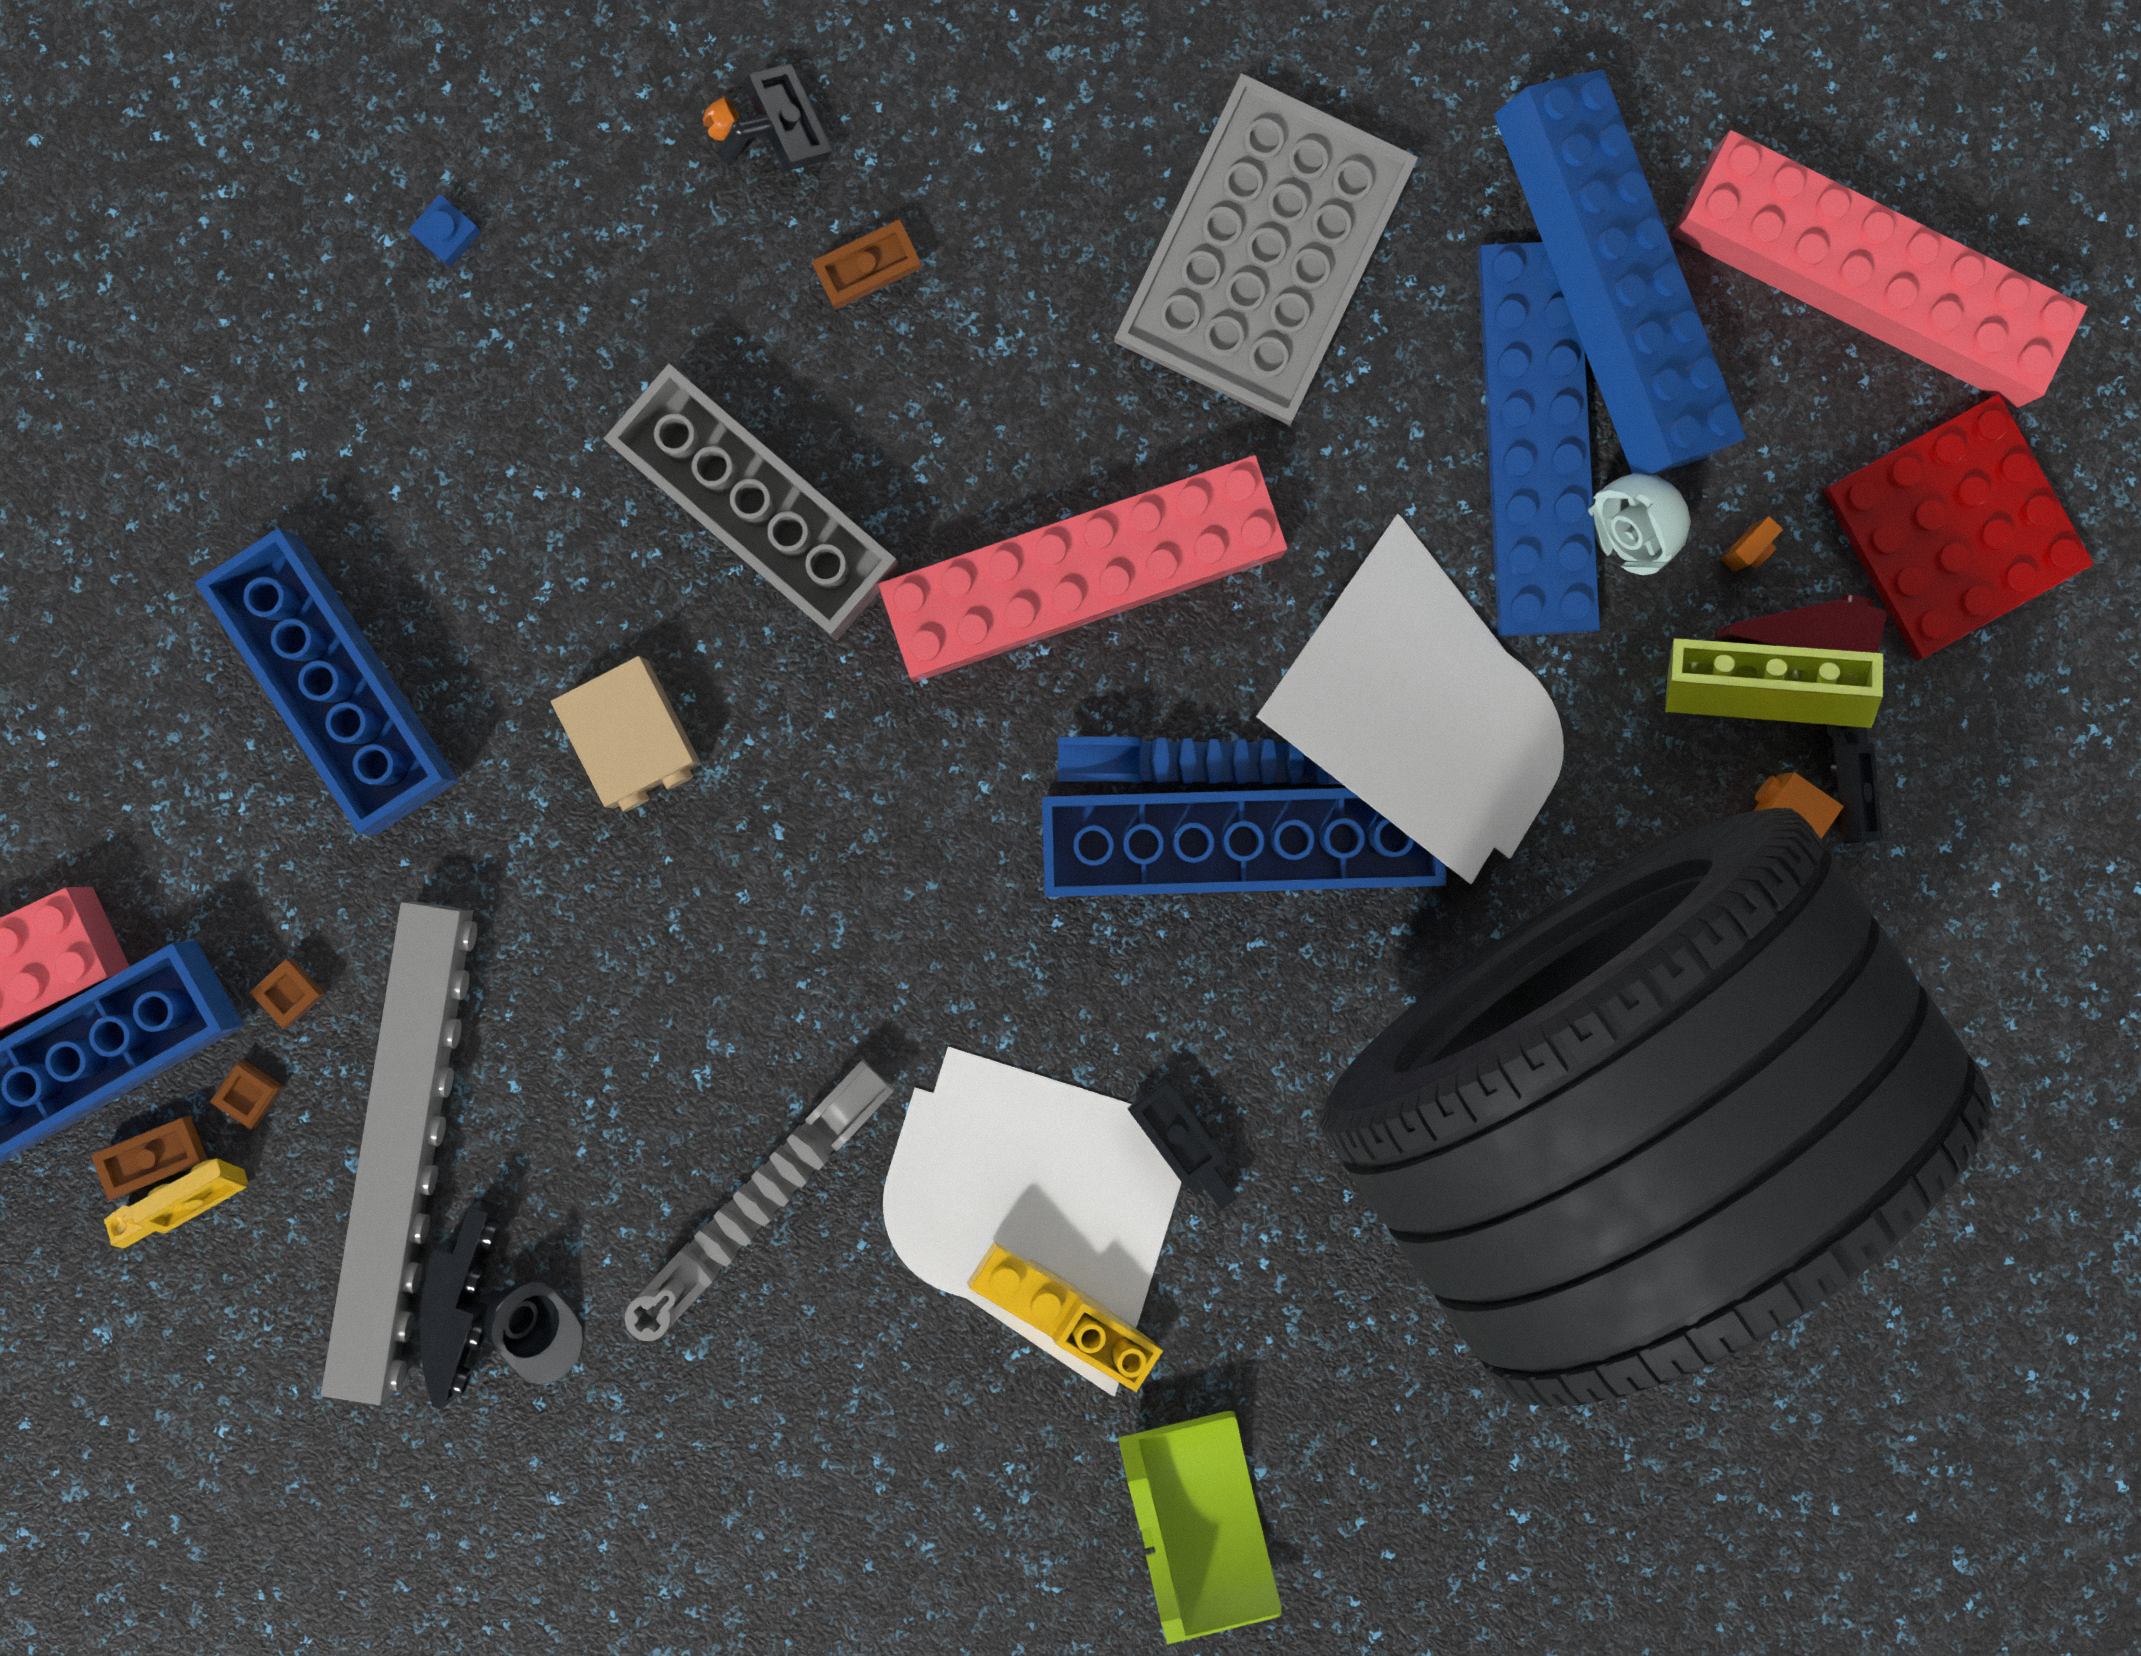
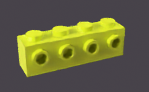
(1774, 682)

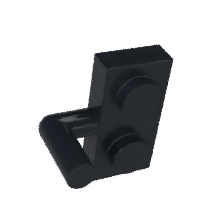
(783, 116)

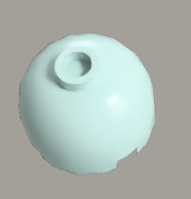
(1641, 521)

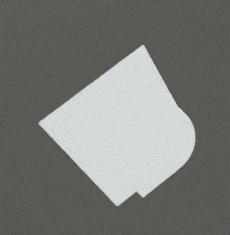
(1422, 709)
(1036, 1171)

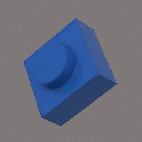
(444, 230)

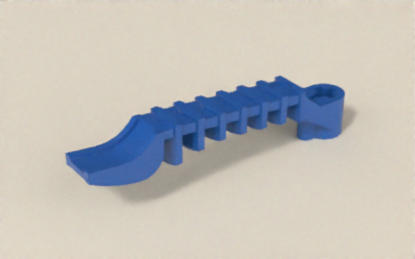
(1185, 762)

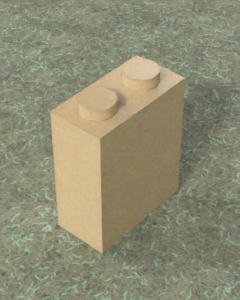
(626, 734)

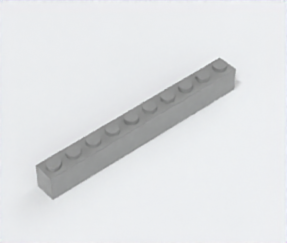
(398, 1152)

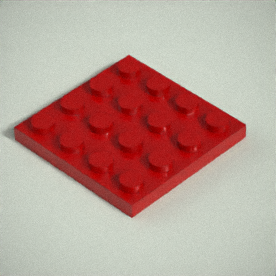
(1957, 527)

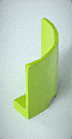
(1204, 1526)

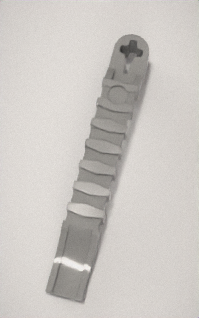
(757, 1201)

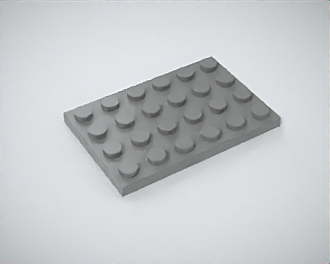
(1265, 249)

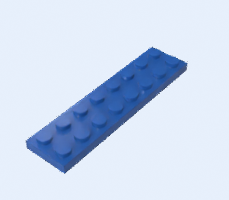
(1536, 446)

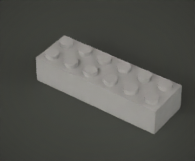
(752, 501)

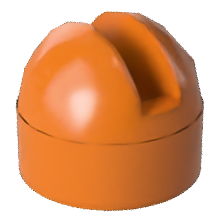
(719, 118)

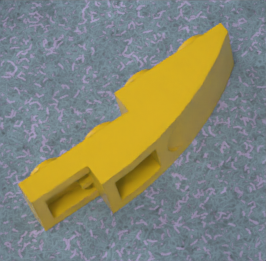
(1065, 1315)

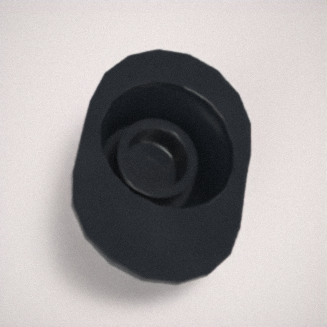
(534, 1331)

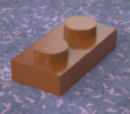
(867, 264)
(149, 1157)

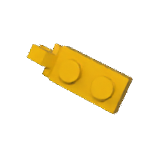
(176, 1202)

